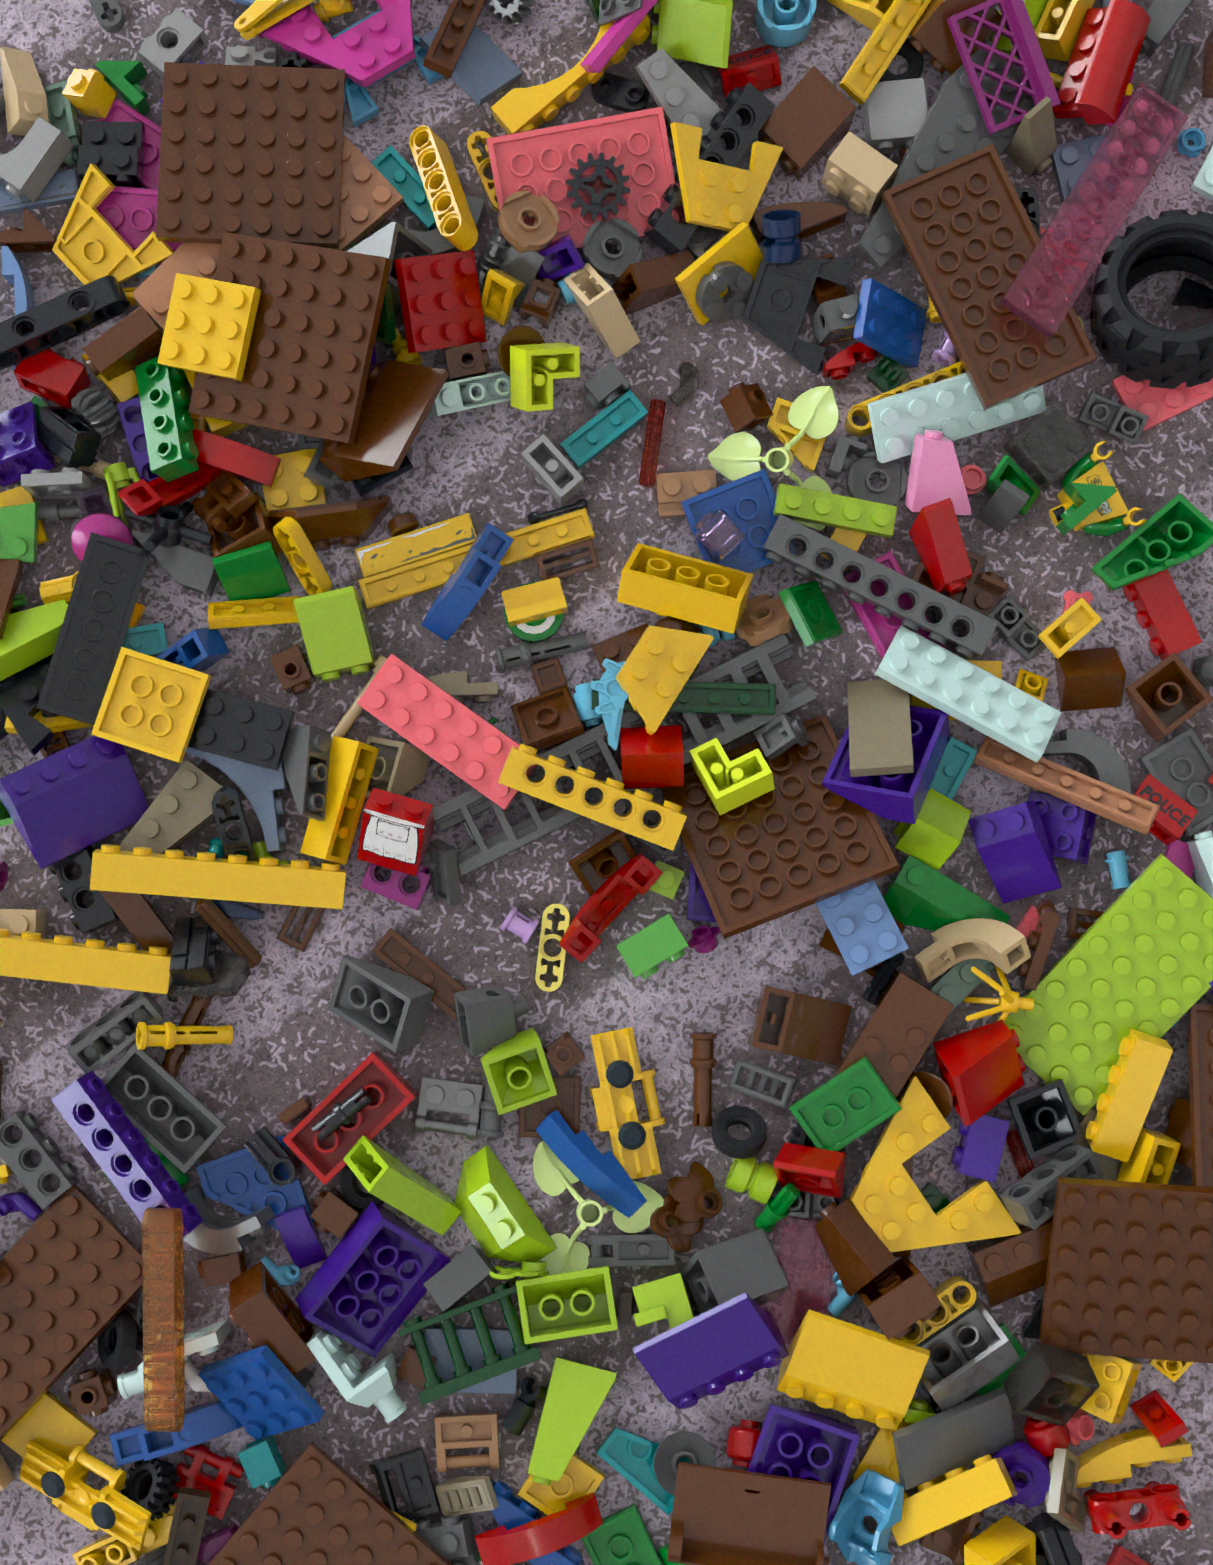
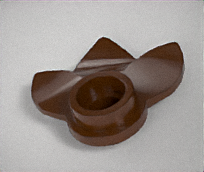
(691, 1194)
(675, 1230)

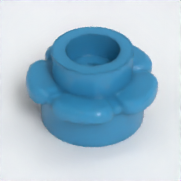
(1194, 135)

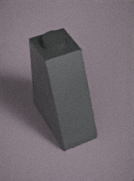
(1164, 17)

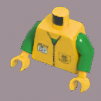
(1109, 516)

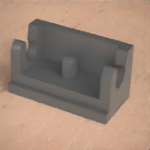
(459, 1278)

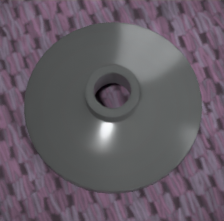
(672, 1449)

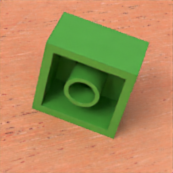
(652, 946)

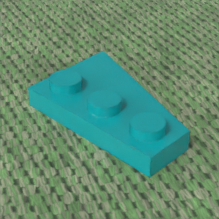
(634, 1460)

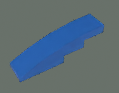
(597, 1171)

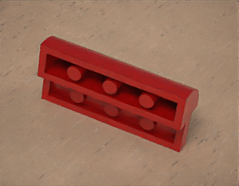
(1102, 62)

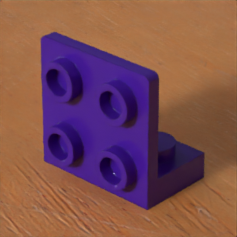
(20, 446)
(1066, 827)

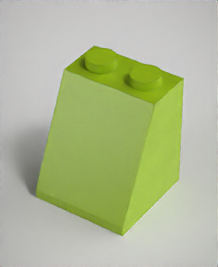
(694, 30)
(335, 633)

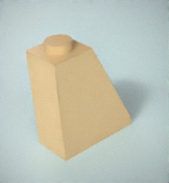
(602, 310)

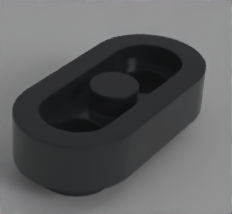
(618, 95)

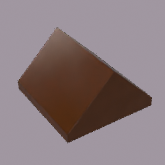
(1090, 679)
(601, 860)

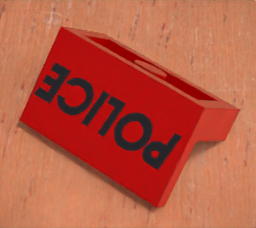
(756, 66)
(1173, 813)

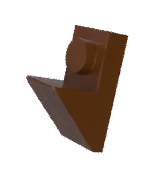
(32, 239)

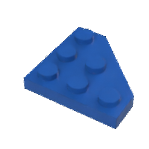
(245, 1184)

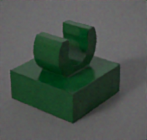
(887, 375)

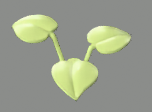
(812, 412)
(553, 1179)

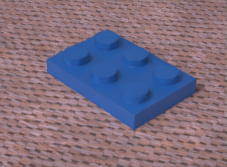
(889, 323)

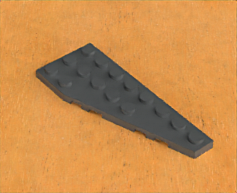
(948, 133)

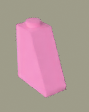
(935, 474)

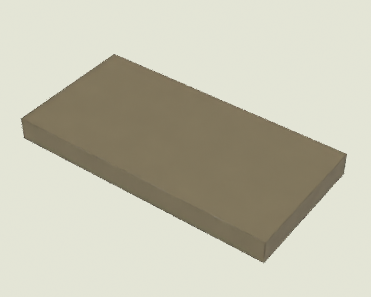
(879, 729)

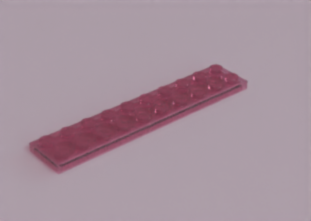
(1094, 211)

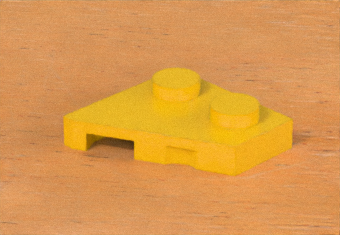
(806, 449)

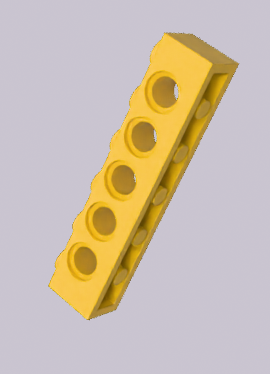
(663, 833)

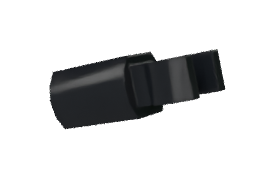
(523, 1406)

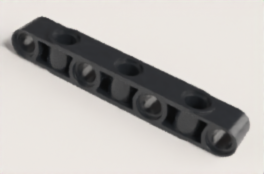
(60, 319)

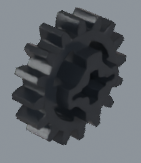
(612, 188)

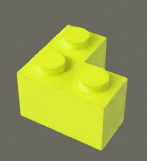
(535, 368)
(732, 781)

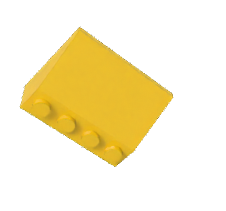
(852, 1370)

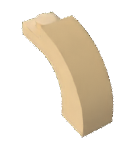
(973, 940)

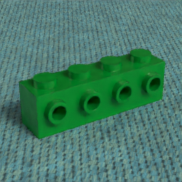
(166, 420)

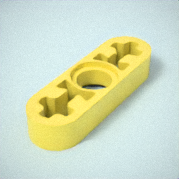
(542, 969)

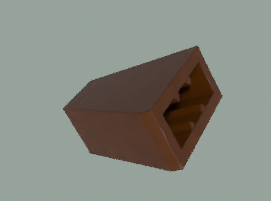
(650, 281)
(124, 345)
(852, 1246)

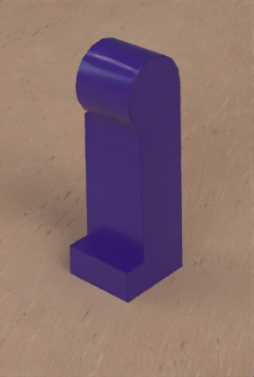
(133, 426)

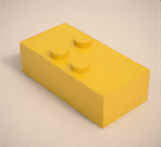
(684, 588)

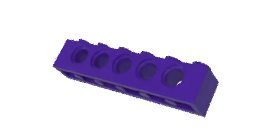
(113, 1151)

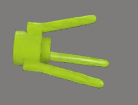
(119, 477)

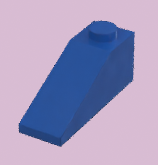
(197, 649)

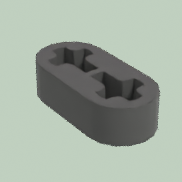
(99, 10)

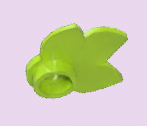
(526, 1270)

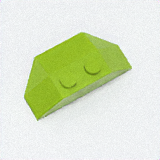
(499, 1212)

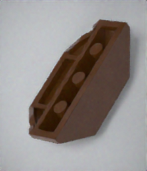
(338, 521)

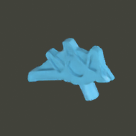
(611, 700)

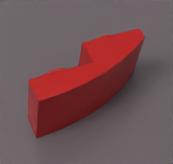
(844, 361)

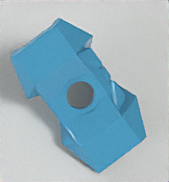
(871, 1496)

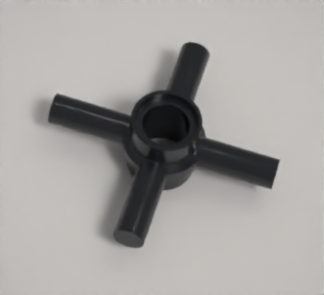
(170, 527)

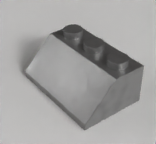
(965, 1356)

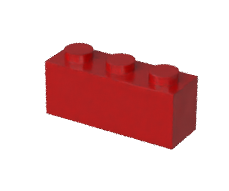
(1162, 614)

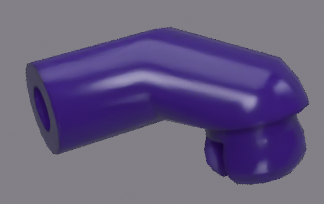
(19, 1202)

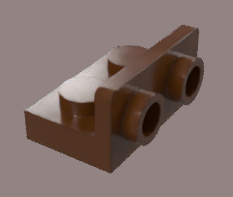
(952, 1538)

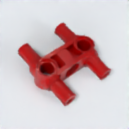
(1159, 1507)

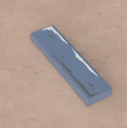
(58, 191)

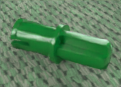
(777, 1208)

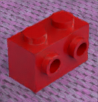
(52, 377)

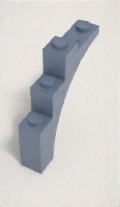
(261, 789)

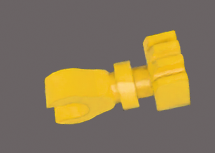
(400, 348)

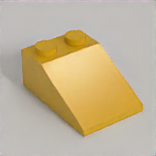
(1002, 1544)

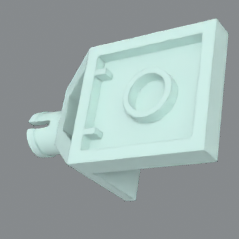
(201, 1340)
(364, 1389)

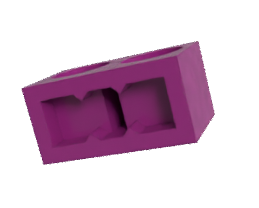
(395, 886)

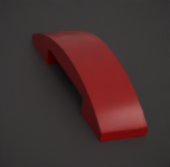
(236, 458)
(146, 497)
(606, 904)
(541, 1535)

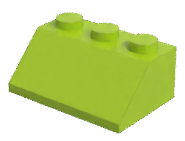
(567, 1305)

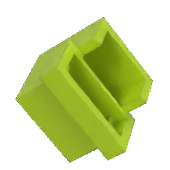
(935, 831)
(662, 1300)

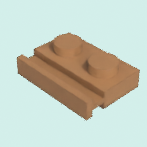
(680, 486)

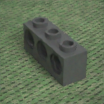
(113, 1031)
(33, 1176)
(1033, 1196)

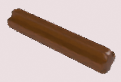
(227, 931)

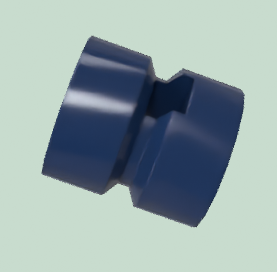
(781, 236)

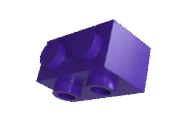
(980, 1147)

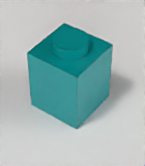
(262, 1462)

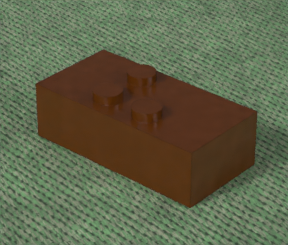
(898, 1030)

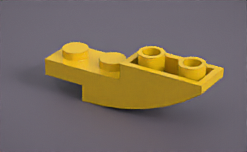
(1112, 1457)
(111, 1551)

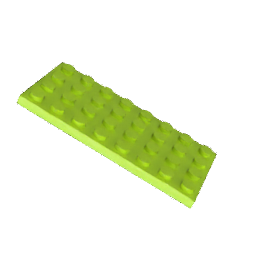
(1127, 972)

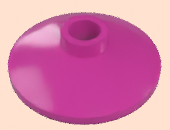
(101, 524)

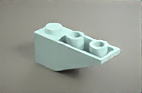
(471, 393)

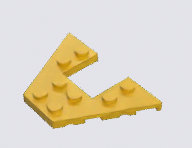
(895, 1205)

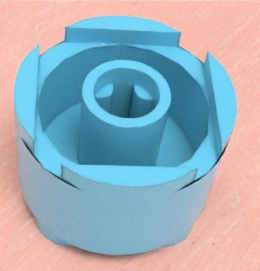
(784, 21)

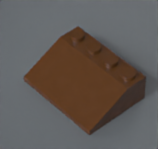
(390, 417)

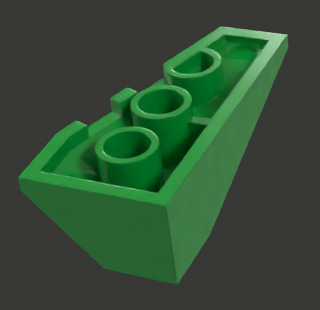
(1163, 541)
(931, 900)

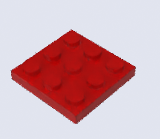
(440, 301)

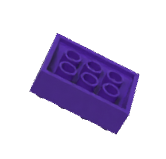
(895, 795)
(73, 799)
(371, 1280)
(712, 1351)
(807, 1448)

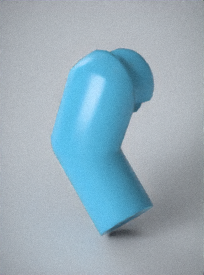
(285, 1274)
(842, 1299)

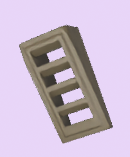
(461, 1496)

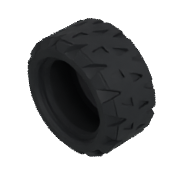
(1140, 348)

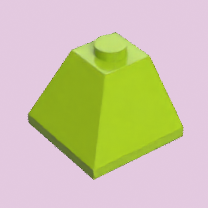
(518, 1072)

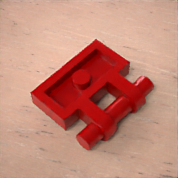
(194, 1478)

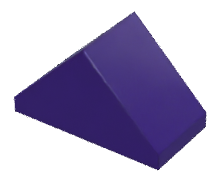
(560, 259)

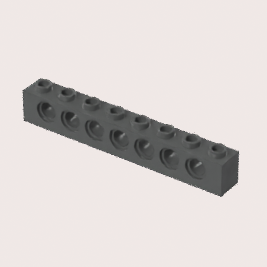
(978, 626)

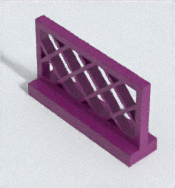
(1028, 55)

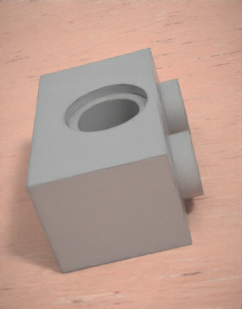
(173, 29)
(552, 469)

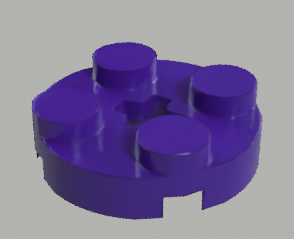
(1035, 1466)

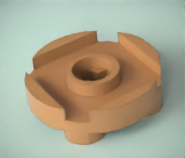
(516, 232)
(758, 629)

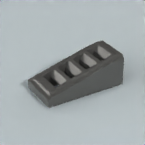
(788, 1090)

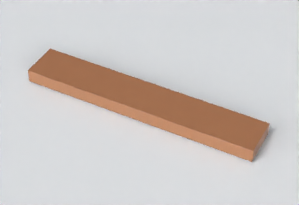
(1069, 786)

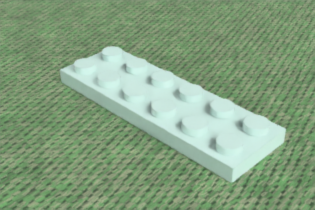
(945, 407)
(968, 693)

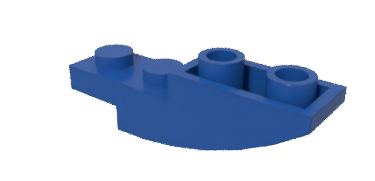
(468, 583)
(200, 1425)
(514, 1512)

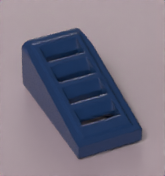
(238, 910)

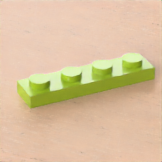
(835, 510)

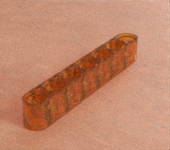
(163, 1320)

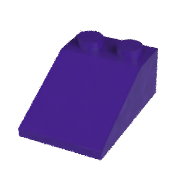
(1016, 851)

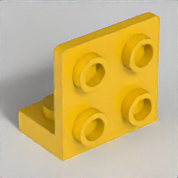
(1117, 1381)

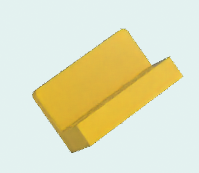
(534, 601)

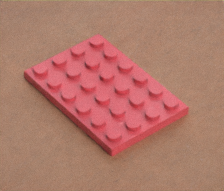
(542, 160)

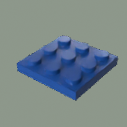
(750, 506)
(261, 1393)

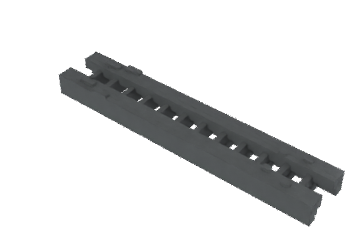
(595, 741)

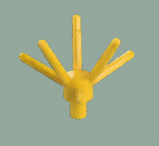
(1008, 1002)

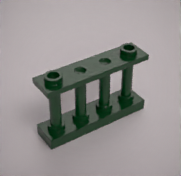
(493, 1363)

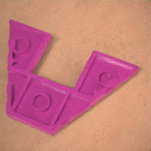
(364, 51)

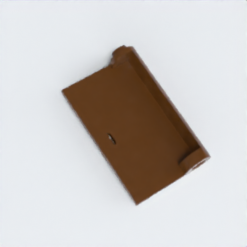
(727, 1523)

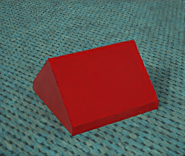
(653, 758)
(811, 1169)

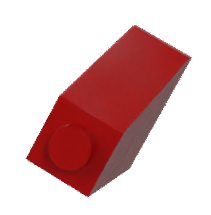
(941, 547)

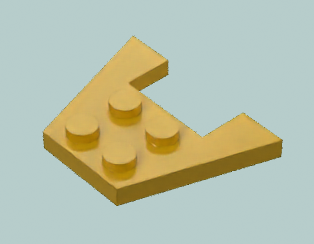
(715, 192)
(93, 246)

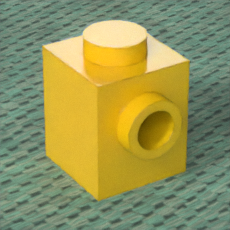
(89, 92)

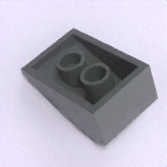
(381, 1002)

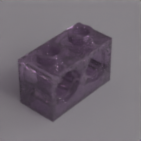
(717, 535)

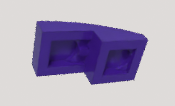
(300, 1237)

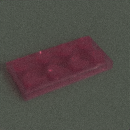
(808, 1274)

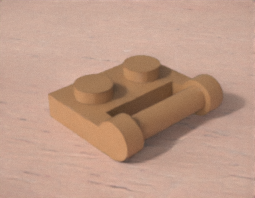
(467, 1431)

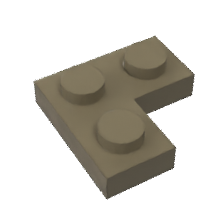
(1061, 1498)

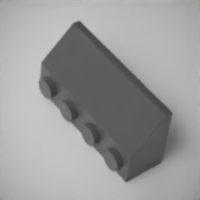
(163, 1109)

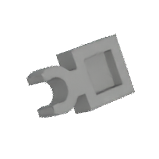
(249, 56)

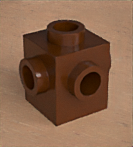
(102, 1387)

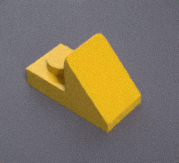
(499, 295)
(1069, 627)

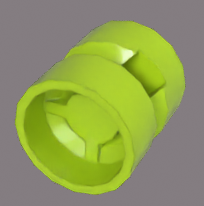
(753, 1177)

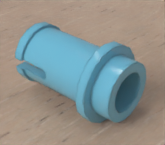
(1118, 869)

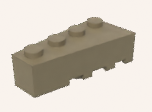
(177, 811)

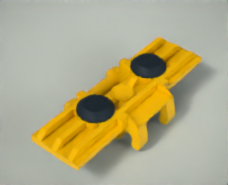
(615, 1103)
(92, 1508)

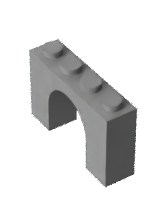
(34, 160)

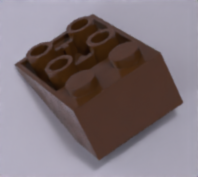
(799, 1025)

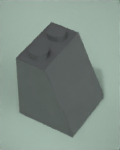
(393, 243)
(735, 1268)

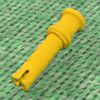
(170, 1035)

